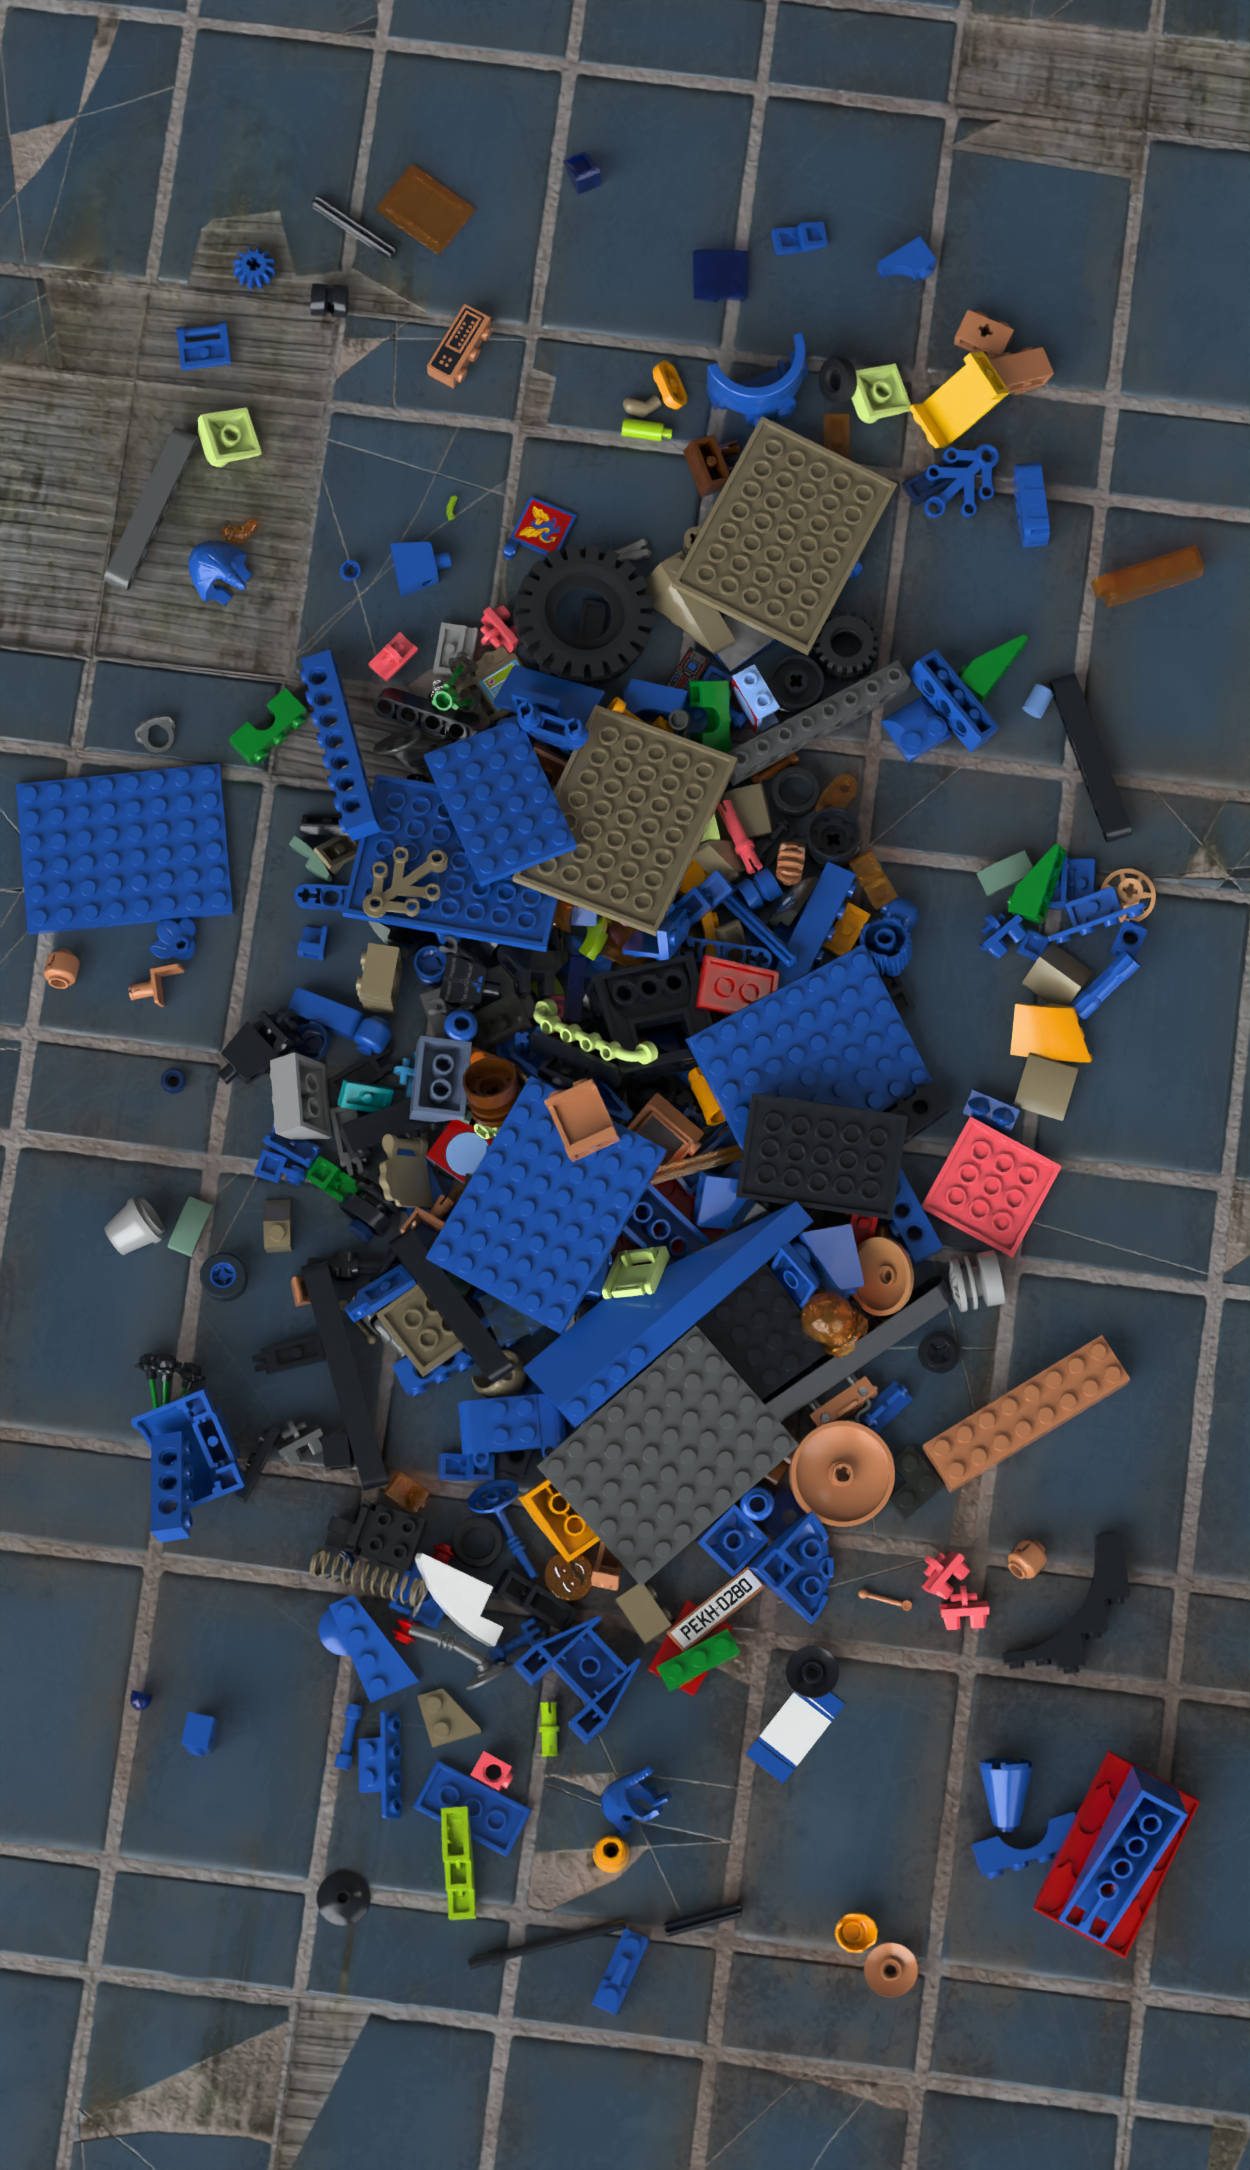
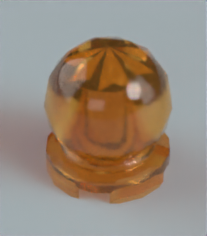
(833, 1322)

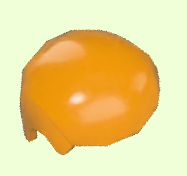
(856, 1932)

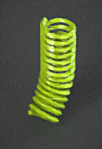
(450, 506)

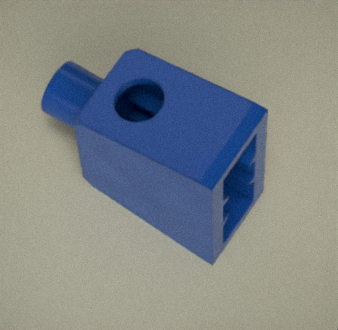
(417, 565)

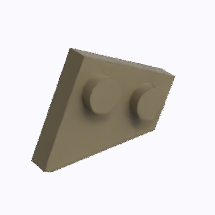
(445, 1718)

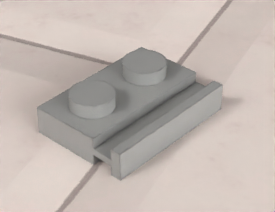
(451, 641)

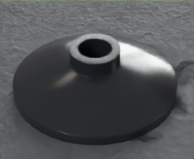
(814, 1659)
(353, 1908)

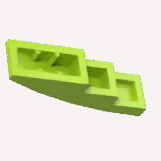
(458, 1863)

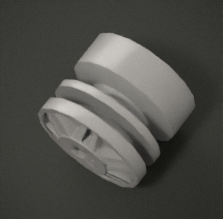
(976, 1281)

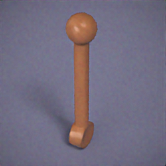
(906, 1605)

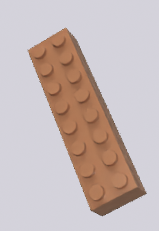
(1026, 1413)

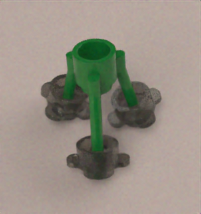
(445, 694)

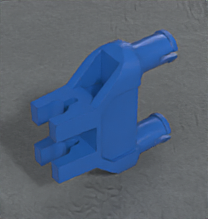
(552, 730)

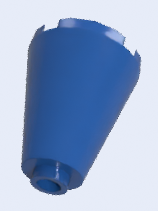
(1006, 1789)

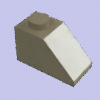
(720, 856)
(277, 1226)

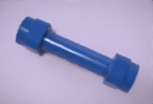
(353, 1714)

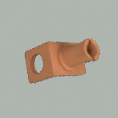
(154, 986)
(433, 1218)

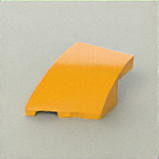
(1049, 1033)

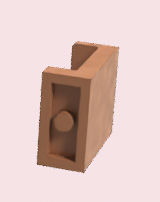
(582, 1119)

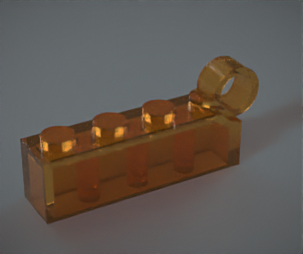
(1149, 576)

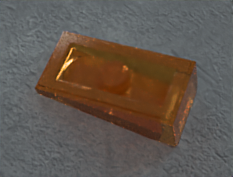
(837, 434)

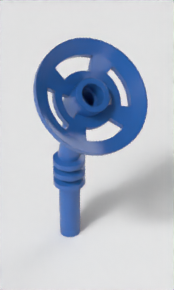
(497, 1505)

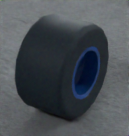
(223, 1268)

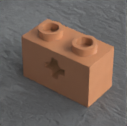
(977, 324)

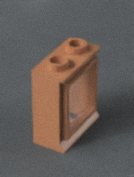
(667, 1128)

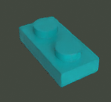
(364, 1096)

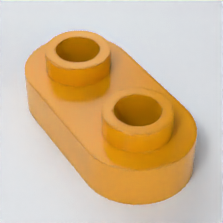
(670, 385)

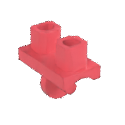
(496, 631)
(393, 657)
(940, 1570)
(975, 1609)

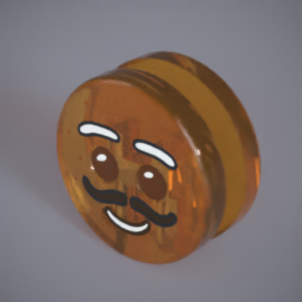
(569, 1580)

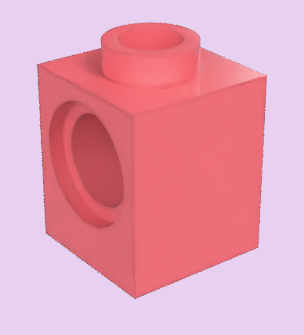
(486, 1761)

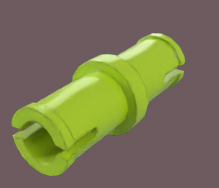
(549, 1729)

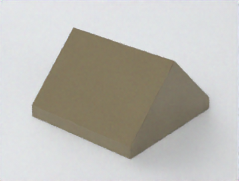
(1057, 976)

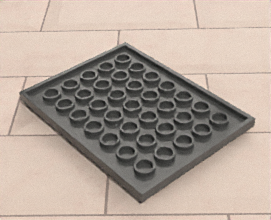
(667, 1455)

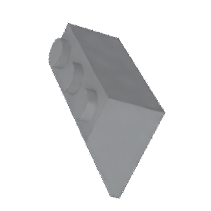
(300, 1098)

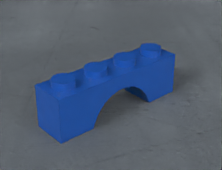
(995, 1856)

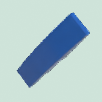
(704, 898)

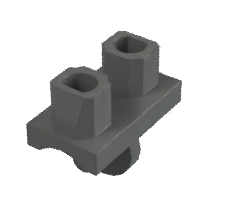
(290, 1447)

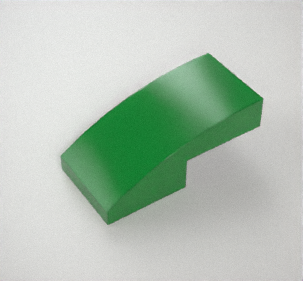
(331, 1179)

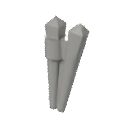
(634, 551)

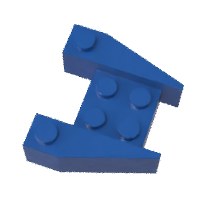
(587, 1669)

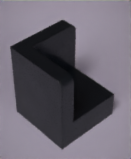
(336, 1452)

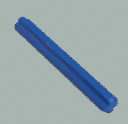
(751, 921)

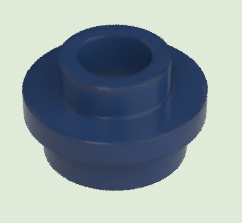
(173, 1073)

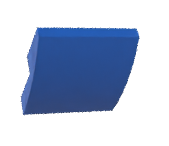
(1074, 882)

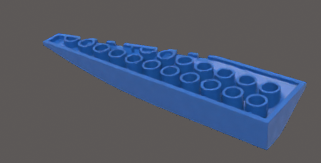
(630, 1332)

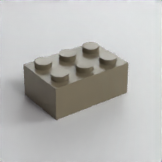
(380, 979)

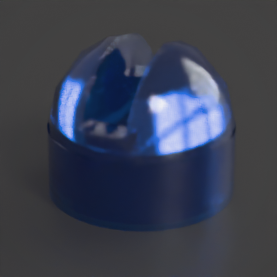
(140, 1700)

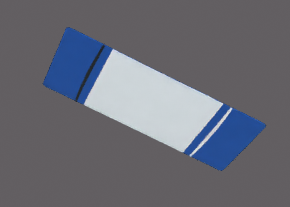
(793, 1733)

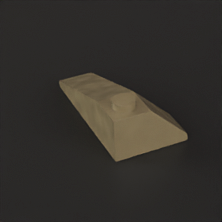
(693, 616)

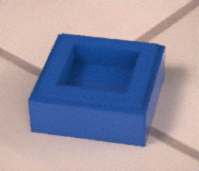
(1033, 945)

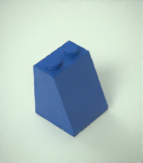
(834, 1258)

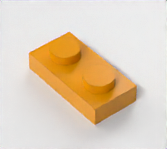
(847, 930)

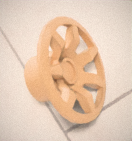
(1131, 891)

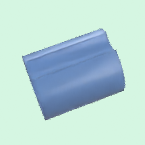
(1038, 701)

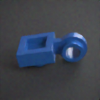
(273, 1166)

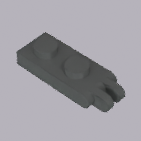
(341, 1115)

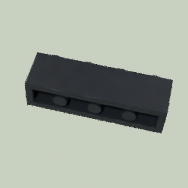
(367, 1132)

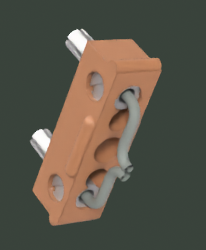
(845, 1403)

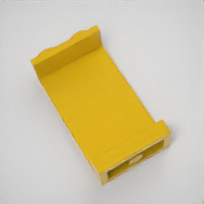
(960, 401)

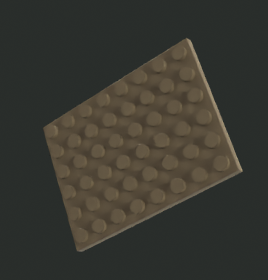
(784, 535)
(637, 818)

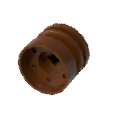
(491, 1090)

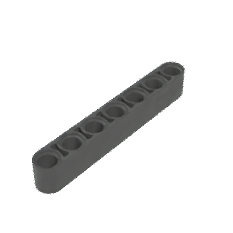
(151, 509)

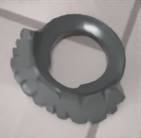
(142, 732)

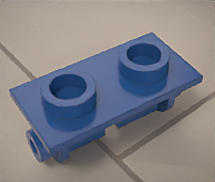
(886, 1407)

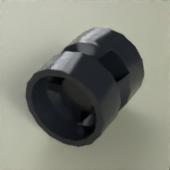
(329, 300)

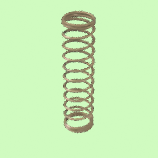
(322, 1565)

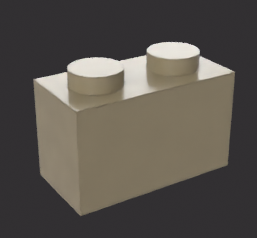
(644, 1613)

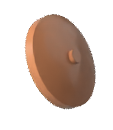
(842, 1473)

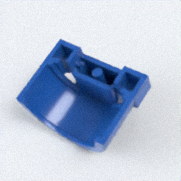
(763, 395)
(211, 1439)

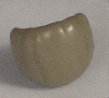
(508, 1385)

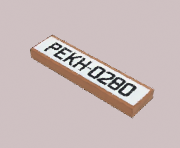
(715, 1610)

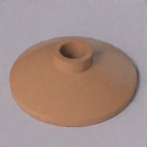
(901, 1959)

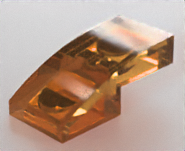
(873, 879)

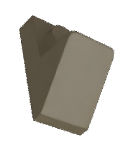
(337, 852)

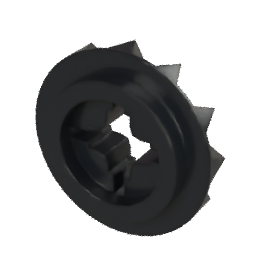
(938, 1340)

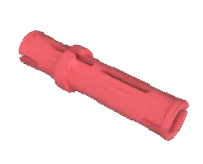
(744, 846)

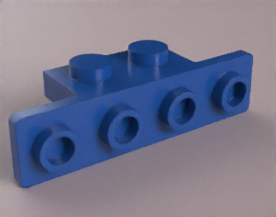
(1094, 910)
(381, 1765)

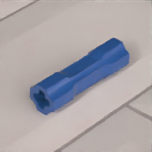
(1105, 984)

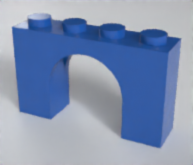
(654, 700)

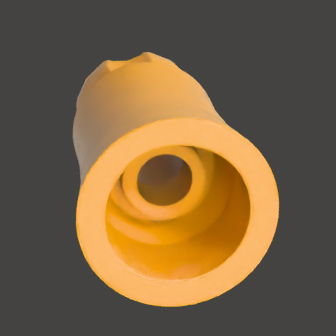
(705, 1097)
(615, 1863)

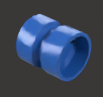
(761, 888)
(430, 965)

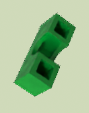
(714, 699)
(255, 744)
(698, 1660)

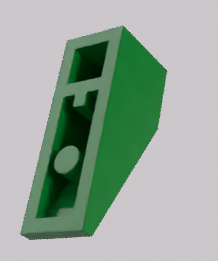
(990, 667)
(1035, 890)

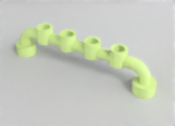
(545, 1015)

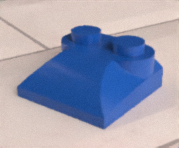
(916, 729)
(795, 1272)
(732, 1540)

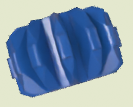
(252, 259)

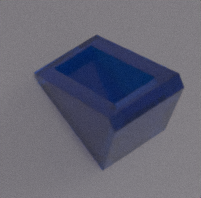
(583, 172)

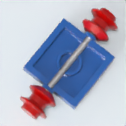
(428, 1610)

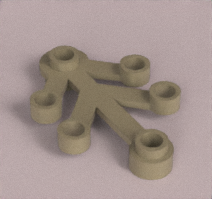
(403, 886)

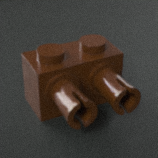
(708, 464)

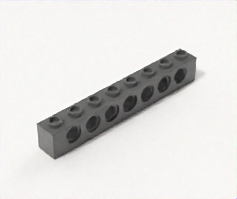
(819, 721)

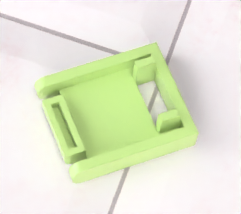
(635, 1280)

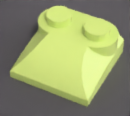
(880, 393)
(228, 436)

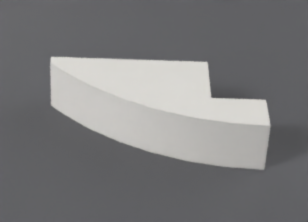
(460, 1598)

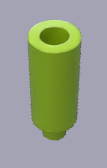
(645, 430)

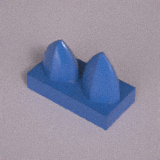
(991, 1110)

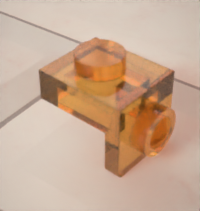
(407, 1493)

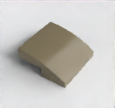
(751, 810)
(1046, 1086)

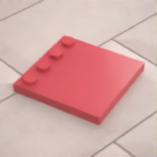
(991, 1187)

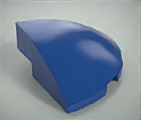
(798, 1567)

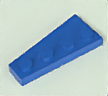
(373, 1656)

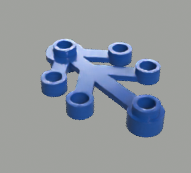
(964, 477)

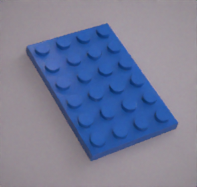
(500, 802)

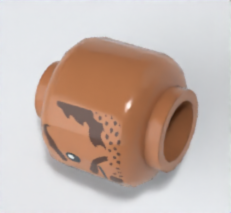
(61, 968)
(1027, 1559)

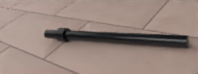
(496, 1957)

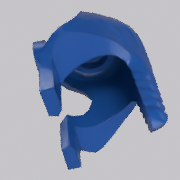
(217, 561)
(619, 1803)

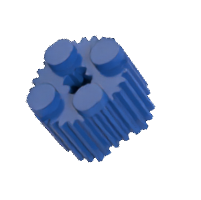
(887, 945)

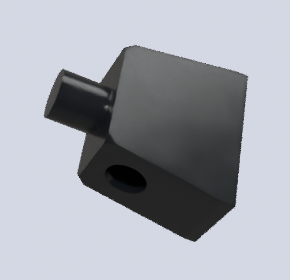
(246, 1056)

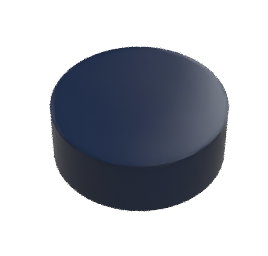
(360, 1230)

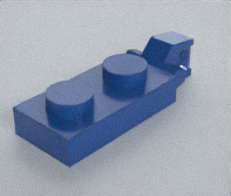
(380, 1293)

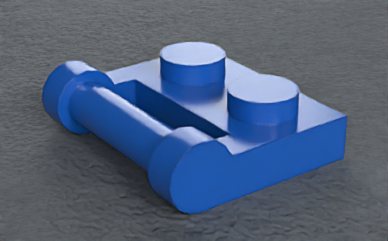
(203, 353)

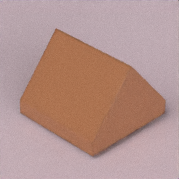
(300, 1291)

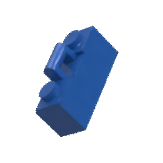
(620, 1971)

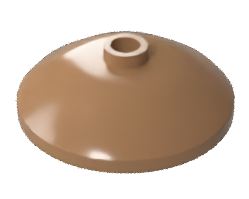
(883, 1293)

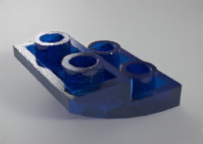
(720, 275)

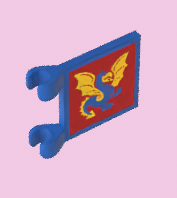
(540, 528)

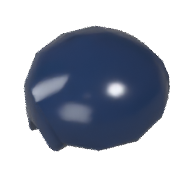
(316, 1041)

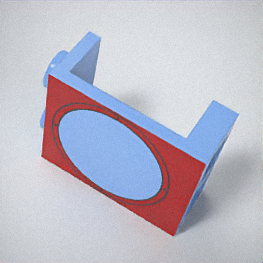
(754, 699)
(458, 1150)

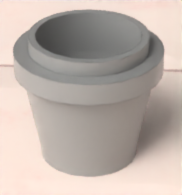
(135, 1226)

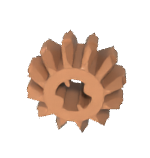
(790, 863)

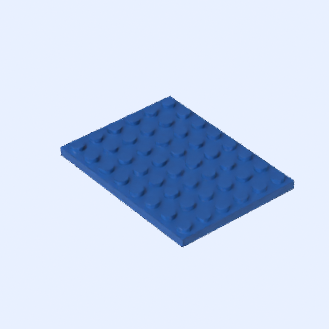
(417, 819)
(124, 849)
(813, 1040)
(537, 1222)

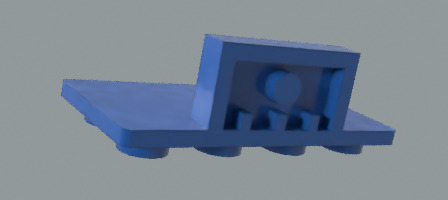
(548, 694)

